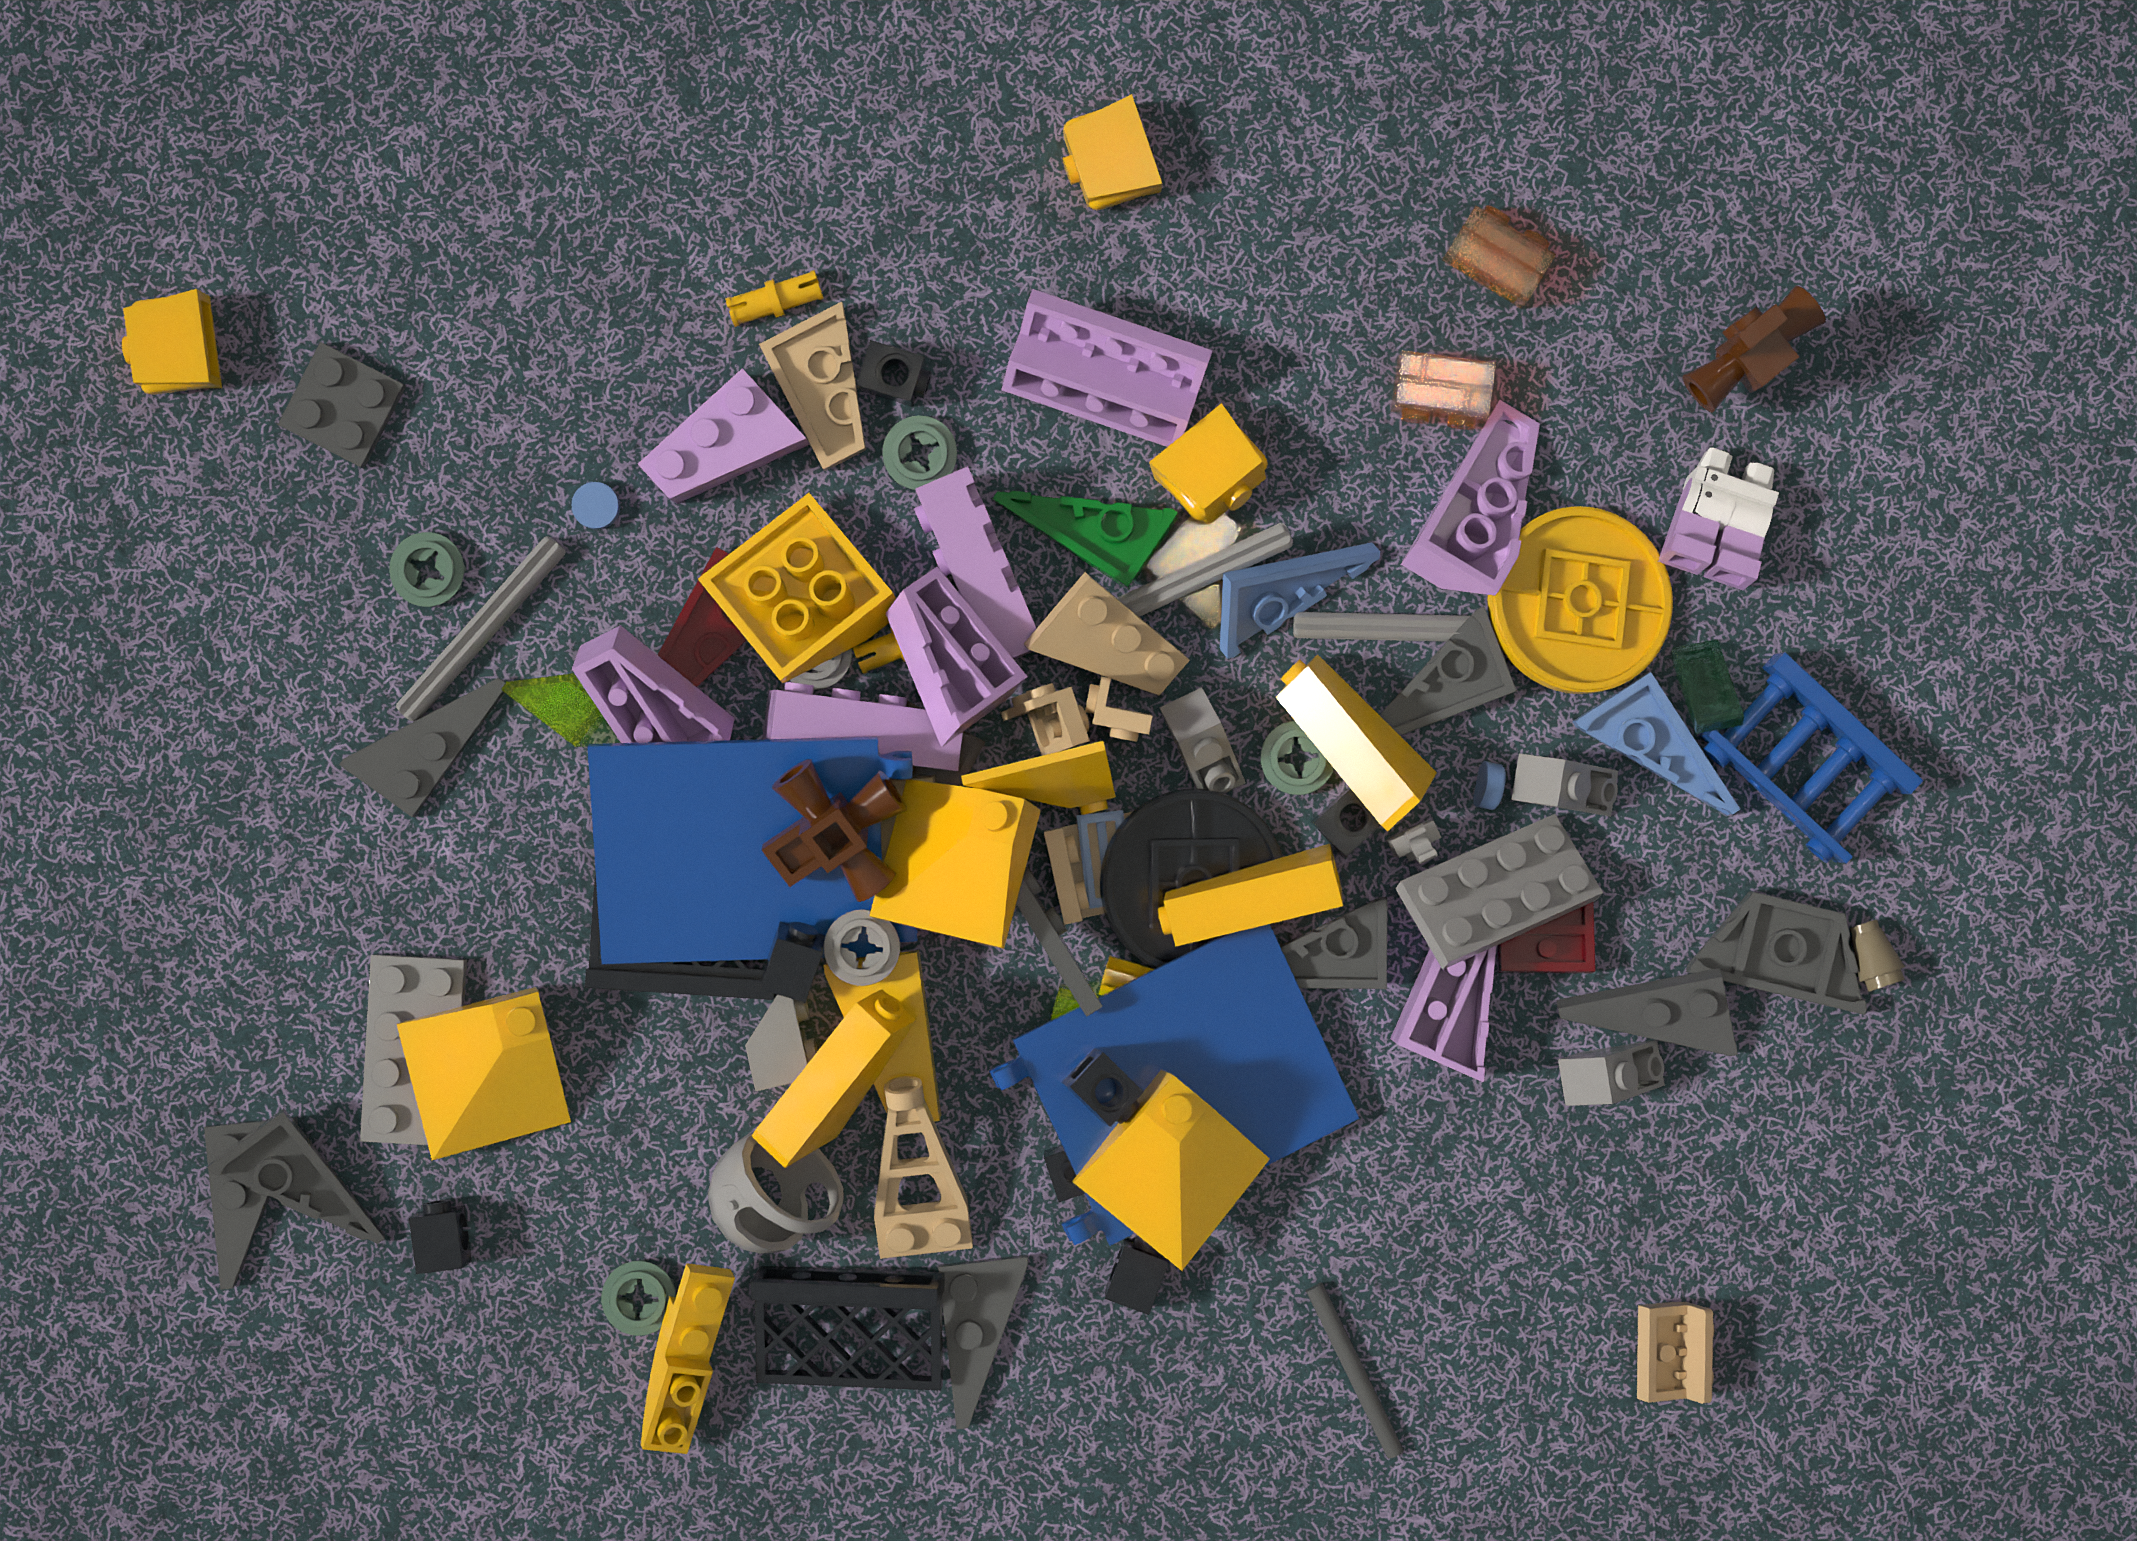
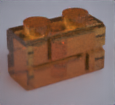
(1499, 255)
(1442, 389)

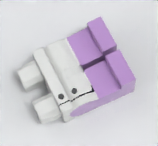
(1721, 521)

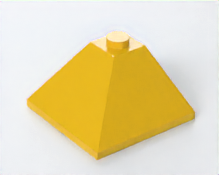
(800, 591)
(1062, 779)
(957, 861)
(483, 1073)
(1172, 1169)

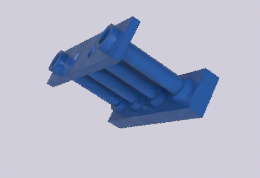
(1854, 744)

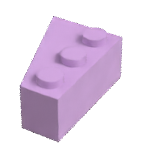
(951, 655)

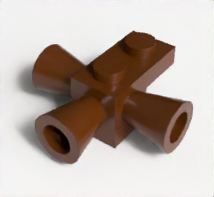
(1755, 348)
(833, 830)

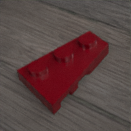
(701, 633)

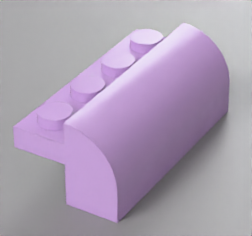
(1105, 369)

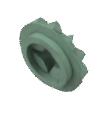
(928, 432)
(422, 548)
(1282, 775)
(622, 1312)

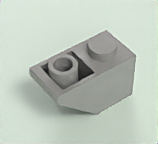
(1202, 742)
(1565, 784)
(778, 1046)
(1611, 1073)

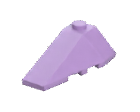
(1478, 519)

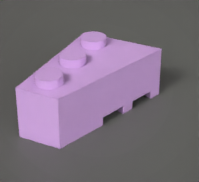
(721, 440)
(644, 694)
(1450, 1013)

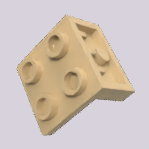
(1067, 868)

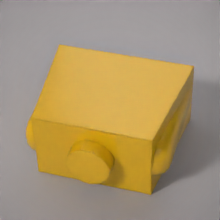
(1110, 155)
(172, 343)
(1211, 467)

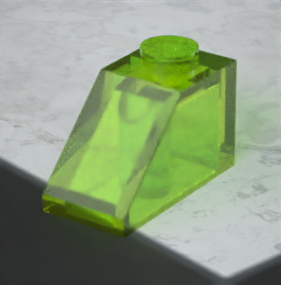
(560, 704)

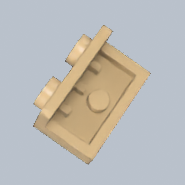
(1053, 717)
(1122, 722)
(1675, 1352)

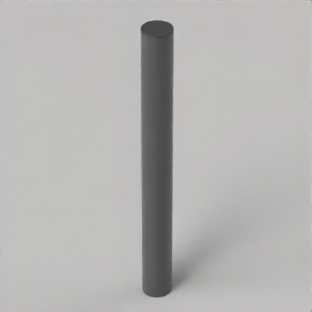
(1355, 1370)

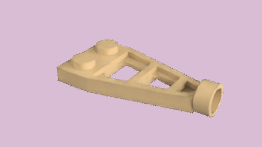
(922, 1226)

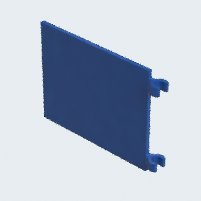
(685, 841)
(1218, 1022)

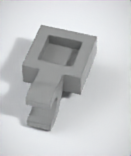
(1416, 842)

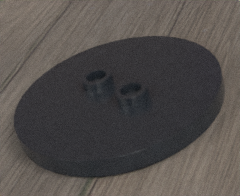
(1168, 846)

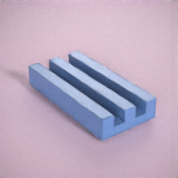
(1100, 820)

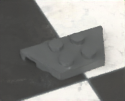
(1785, 951)

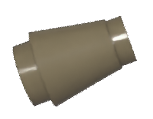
(1875, 956)

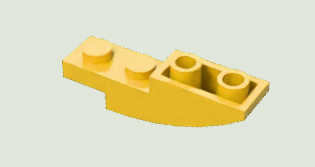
(682, 1358)

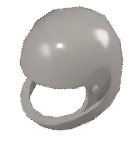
(750, 1216)

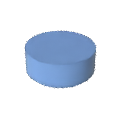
(595, 505)
(1489, 785)

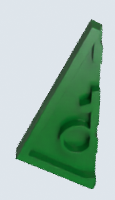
(1105, 536)

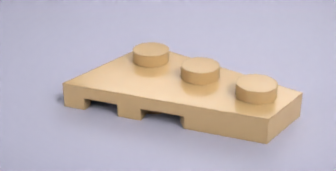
(820, 383)
(1106, 638)

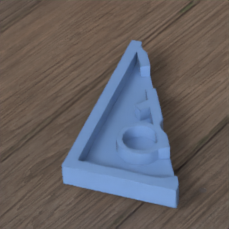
(1276, 591)
(1650, 732)

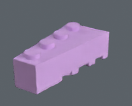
(975, 557)
(801, 714)

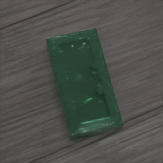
(1707, 686)

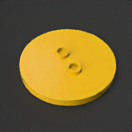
(1582, 601)

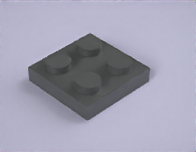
(342, 405)

